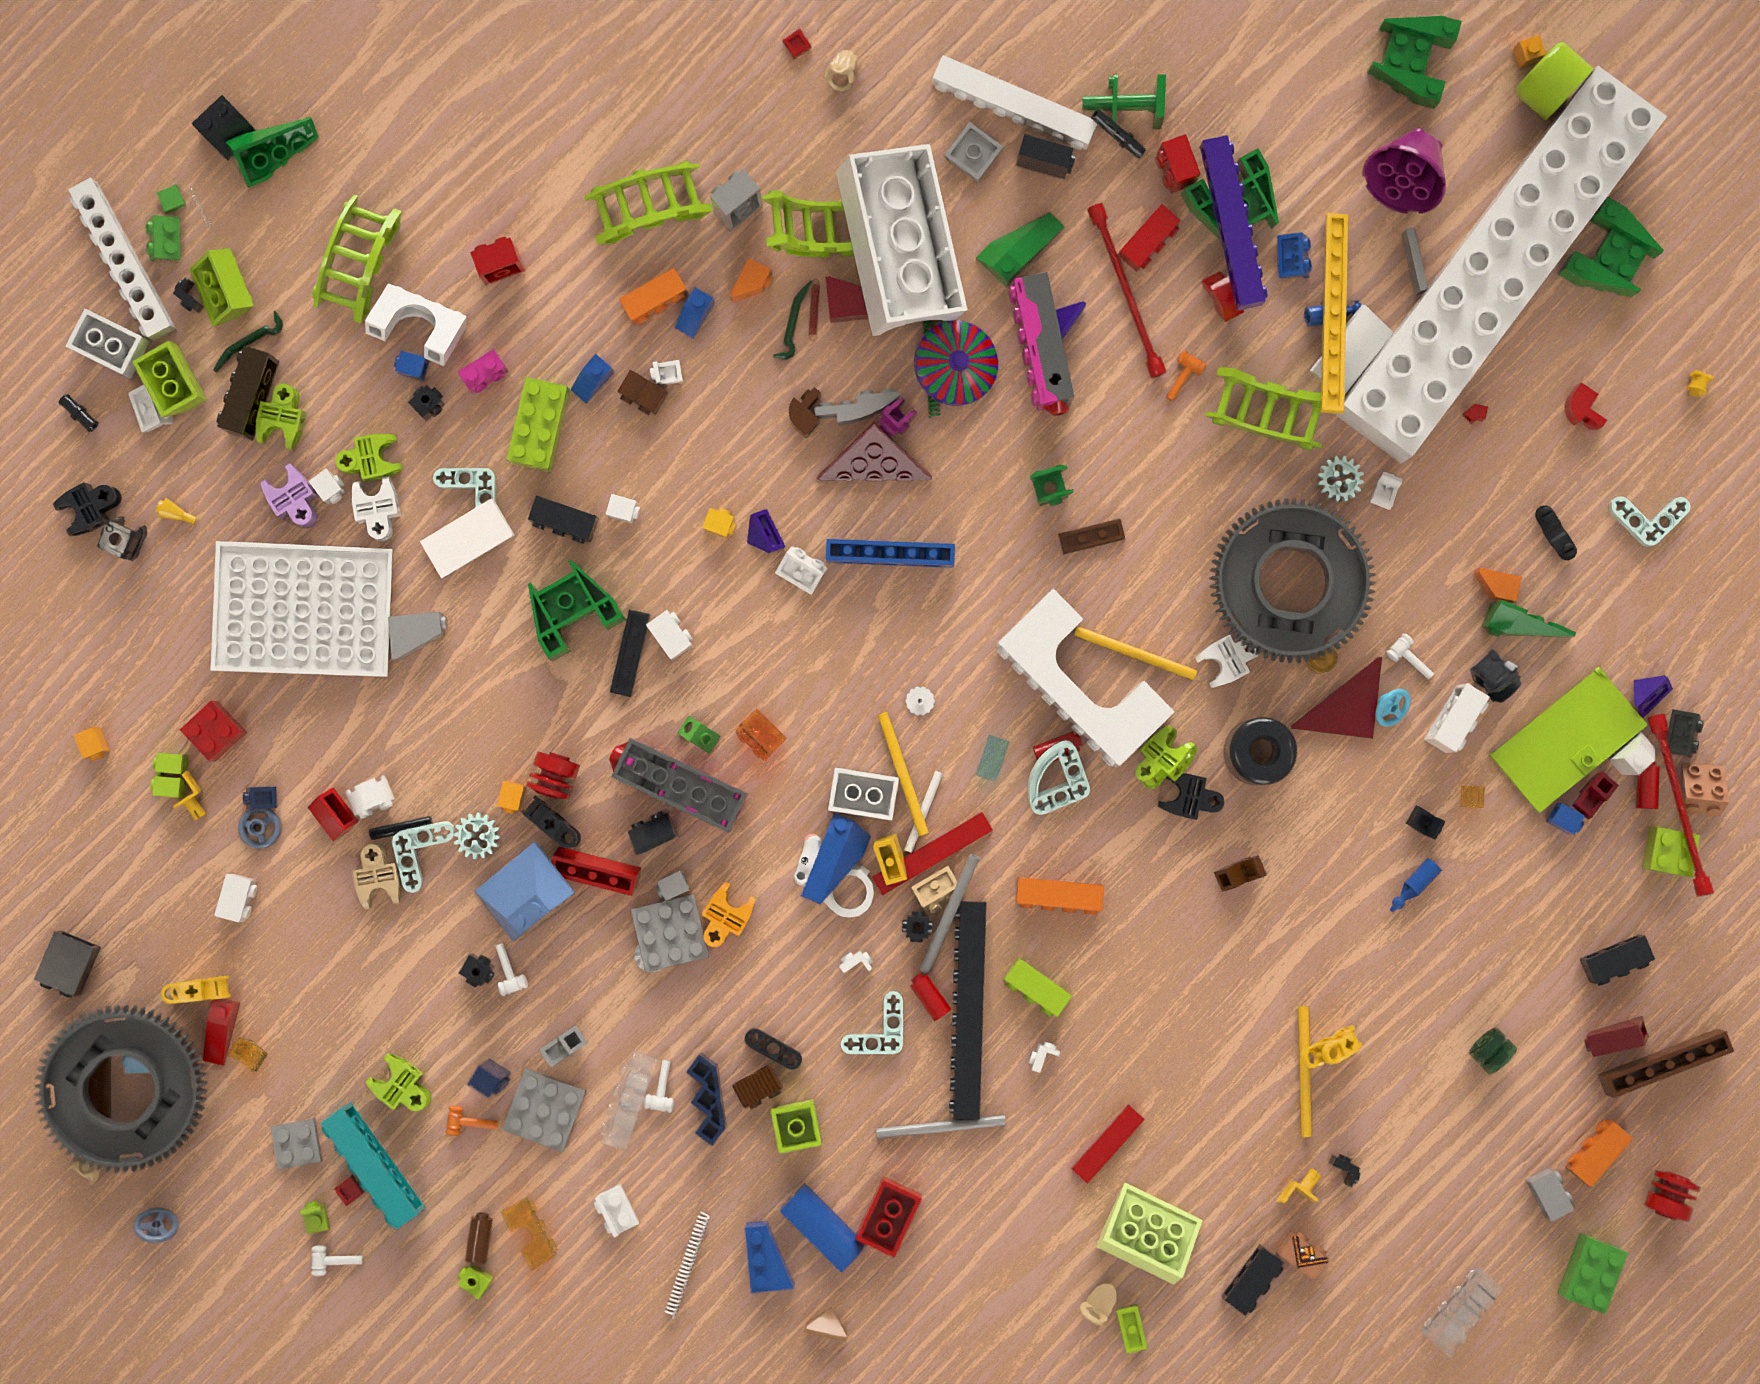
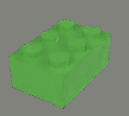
(1592, 1273)

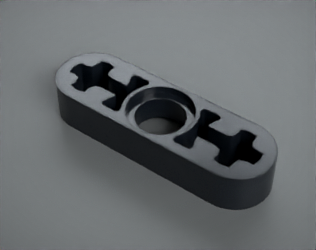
(784, 1062)

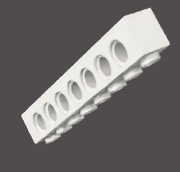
(88, 192)

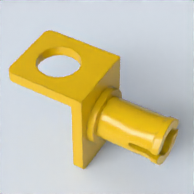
(190, 801)
(1303, 1188)

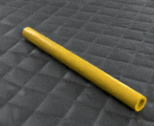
(1135, 653)
(903, 774)
(1305, 1077)

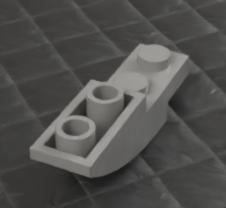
(867, 406)

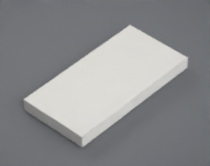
(1364, 339)
(467, 538)

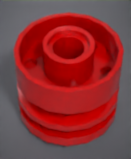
(553, 774)
(1672, 1196)

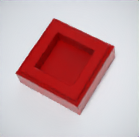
(796, 44)
(349, 1190)

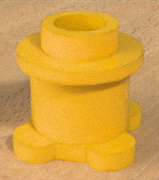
(1699, 383)

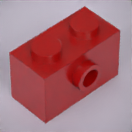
(333, 814)

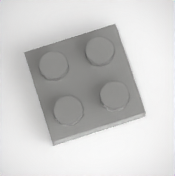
(973, 152)
(296, 1143)

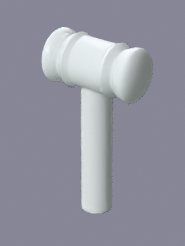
(1401, 648)
(511, 983)
(659, 1101)
(320, 1260)

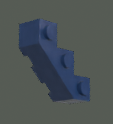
(709, 1098)

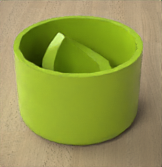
(1553, 80)

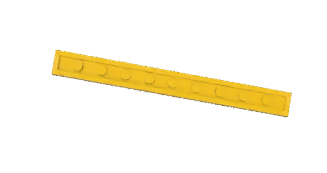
(1334, 313)

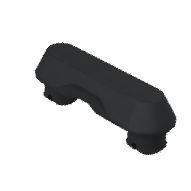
(1555, 532)

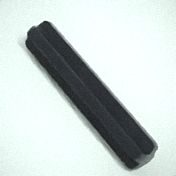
(392, 829)

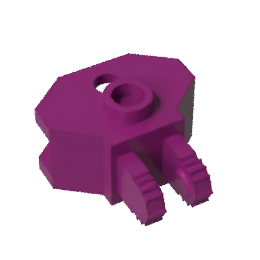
(893, 420)

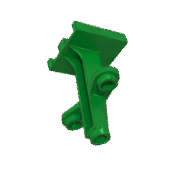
(1141, 102)

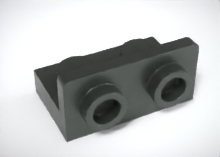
(1683, 732)

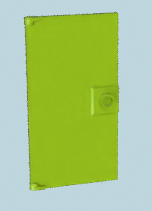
(1568, 740)

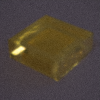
(1472, 796)

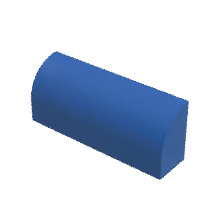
(822, 1227)

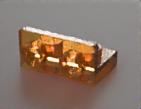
(760, 735)

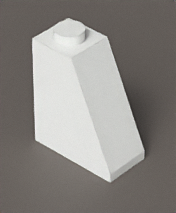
(1634, 755)

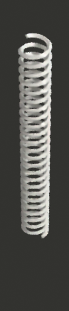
(690, 1264)

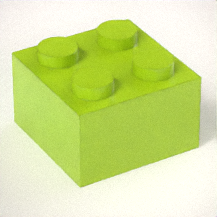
(1668, 852)
(796, 1126)

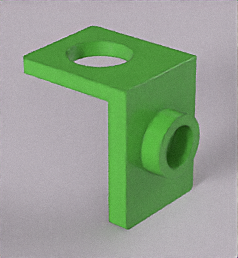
(699, 735)

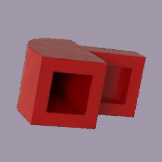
(1221, 291)
(1578, 407)

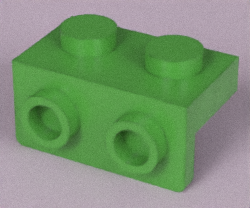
(163, 238)

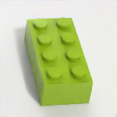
(538, 424)

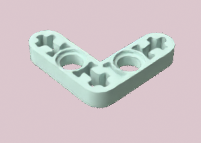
(474, 483)
(1645, 526)
(414, 843)
(889, 1033)

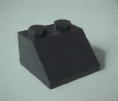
(222, 123)
(652, 833)

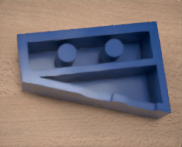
(765, 1262)

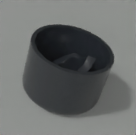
(1238, 751)

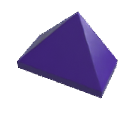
(1068, 315)
(763, 532)
(1650, 692)

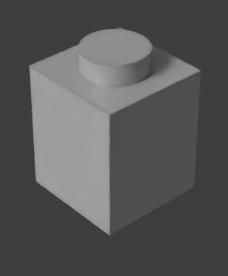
(672, 885)

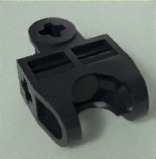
(88, 506)
(1198, 799)
(544, 816)

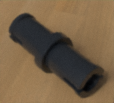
(78, 412)

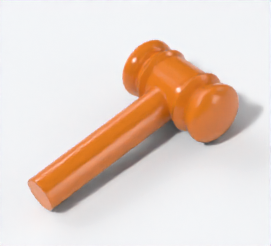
(1190, 364)
(456, 1120)

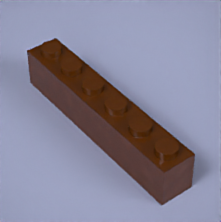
(1666, 1063)

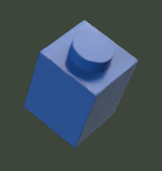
(411, 365)
(1566, 819)

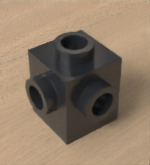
(420, 399)
(922, 933)
(469, 970)

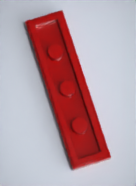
(1107, 1143)

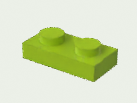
(1131, 1329)

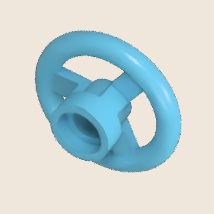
(1389, 704)

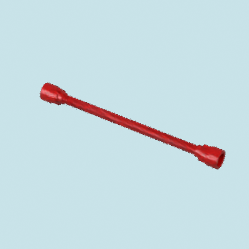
(1098, 217)
(1701, 882)

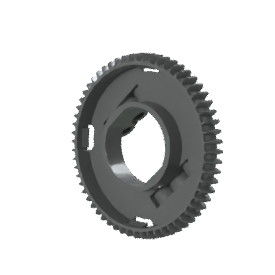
(1295, 529)
(77, 1057)

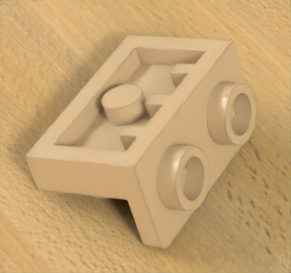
(935, 890)

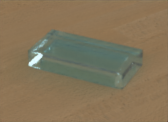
(992, 758)

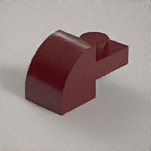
(1594, 794)

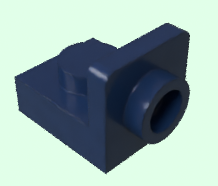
(260, 797)

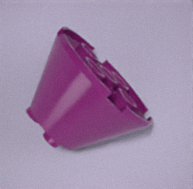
(1407, 173)

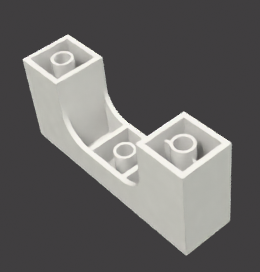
(1112, 731)

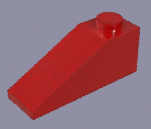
(219, 1030)

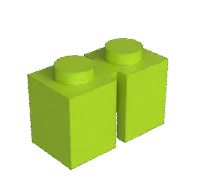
(169, 786)

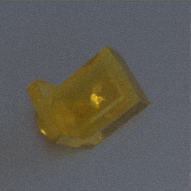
(248, 1053)

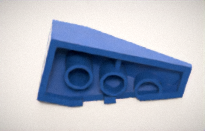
(839, 852)

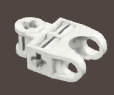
(376, 509)
(1230, 657)

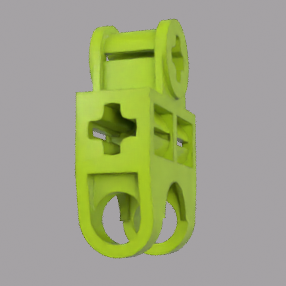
(282, 407)
(368, 457)
(1166, 761)
(406, 1090)

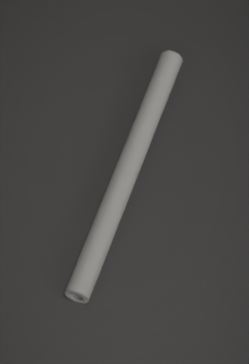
(949, 913)
(942, 1126)

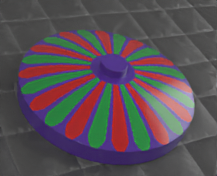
(956, 363)

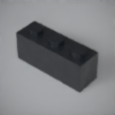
(563, 519)
(1617, 960)
(1253, 1280)

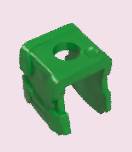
(1052, 475)

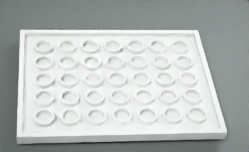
(301, 609)

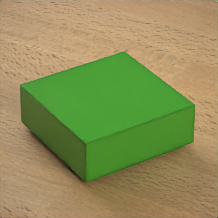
(171, 198)

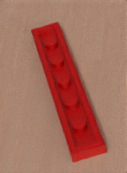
(938, 850)

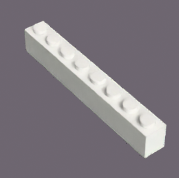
(1014, 103)

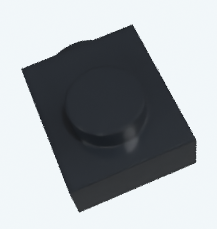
(181, 291)
(1425, 822)
(1344, 1163)

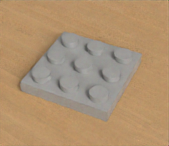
(669, 933)
(544, 1110)

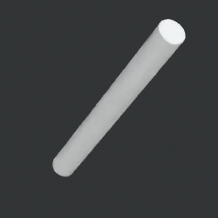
(924, 808)

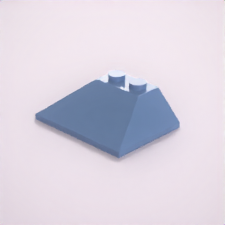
(524, 891)

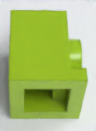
(481, 1277)

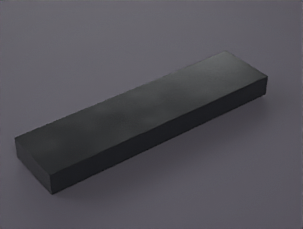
(630, 653)

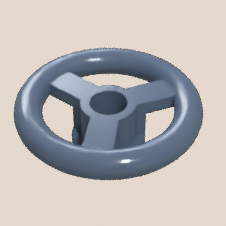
(251, 826)
(155, 1231)

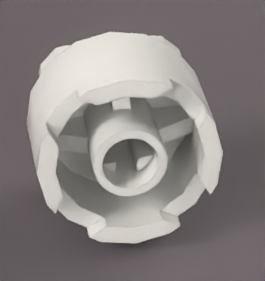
(370, 796)

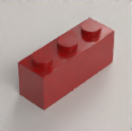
(1150, 238)

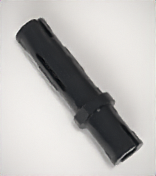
(1125, 139)

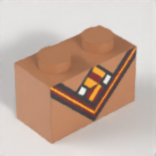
(1303, 1255)

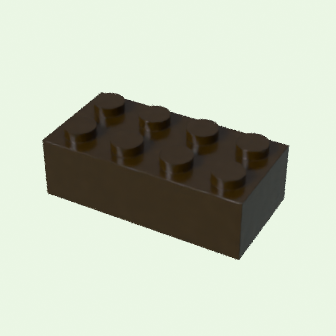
(248, 387)

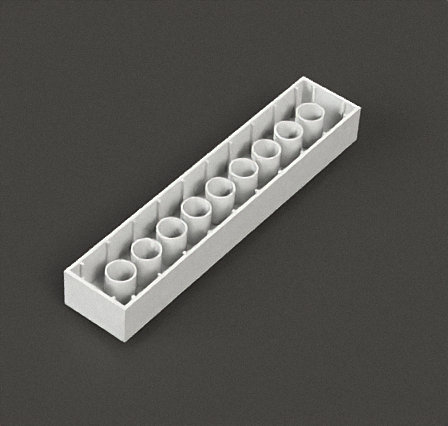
(1500, 264)

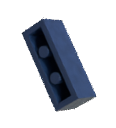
(489, 1078)

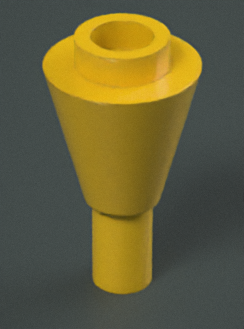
(169, 510)

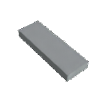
(1414, 261)

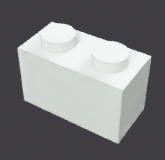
(669, 634)
(236, 898)

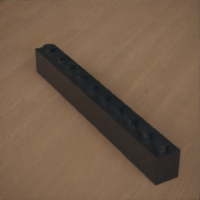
(969, 1010)

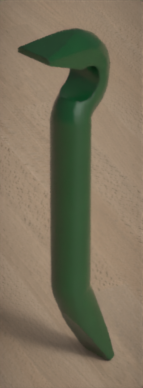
(792, 323)
(248, 340)

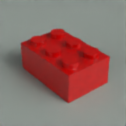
(888, 1216)

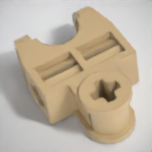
(376, 866)

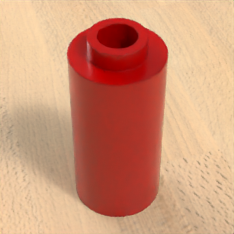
(1043, 747)
(1648, 788)
(929, 996)

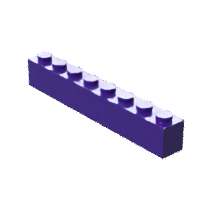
(1233, 223)

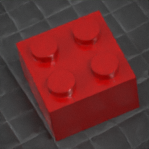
(1177, 163)
(497, 260)
(213, 731)

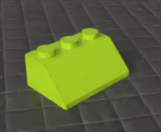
(221, 286)
(169, 380)

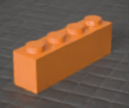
(1059, 894)

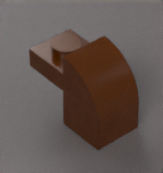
(799, 413)
(1240, 873)

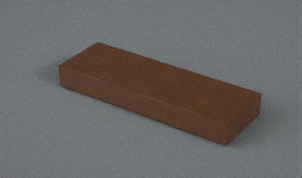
(1091, 536)

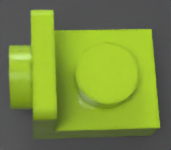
(315, 1217)

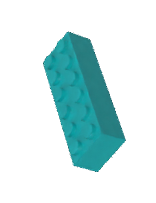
(372, 1166)

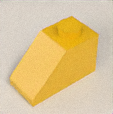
(890, 859)

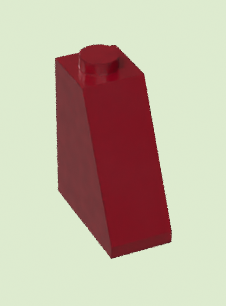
(845, 301)
(1617, 1037)

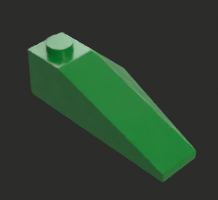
(266, 150)
(1014, 251)
(1513, 620)

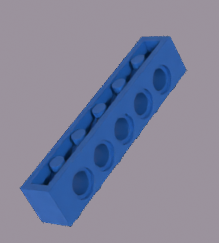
(890, 553)

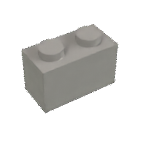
(1550, 1194)

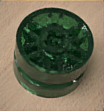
(1492, 1050)

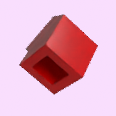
(1476, 412)

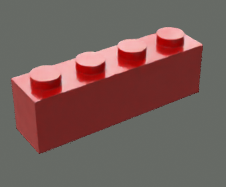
(597, 871)

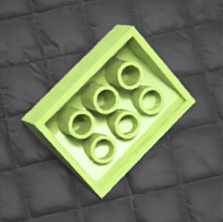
(1149, 1234)

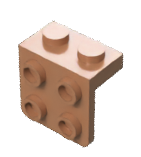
(1704, 789)

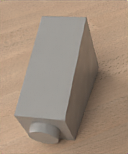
(414, 632)

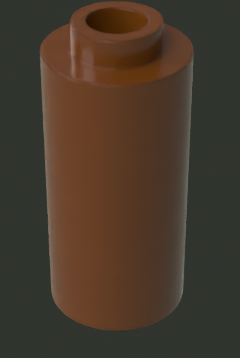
(479, 1238)

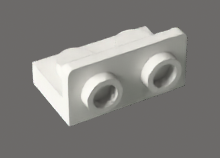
(146, 411)
(801, 569)
(616, 1210)

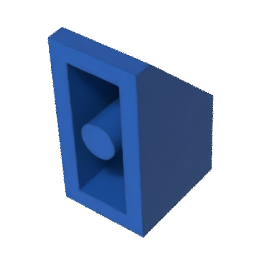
(694, 312)
(591, 378)

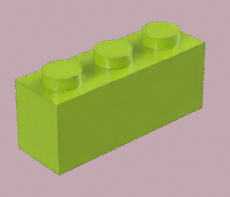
(1037, 988)

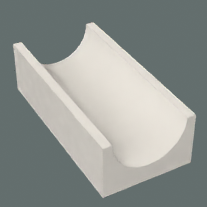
(900, 237)

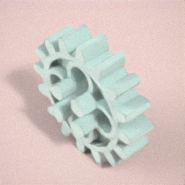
(1334, 489)
(476, 847)

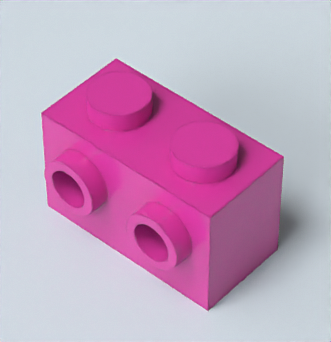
(483, 372)

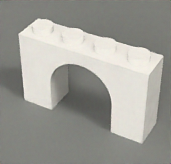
(398, 304)

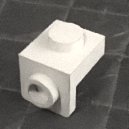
(666, 373)
(1386, 490)
(850, 961)
(1037, 1058)

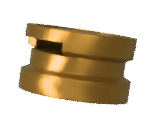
(1323, 664)

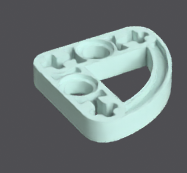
(1073, 781)

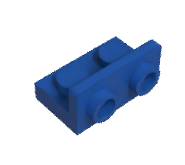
(1293, 255)

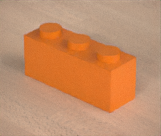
(654, 296)
(1598, 1152)

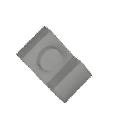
(563, 1046)

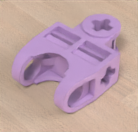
(292, 498)

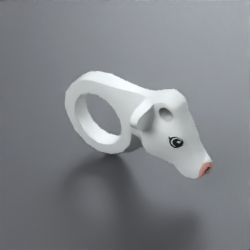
(810, 850)

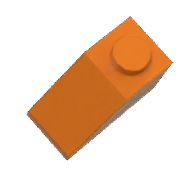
(751, 281)
(1499, 584)

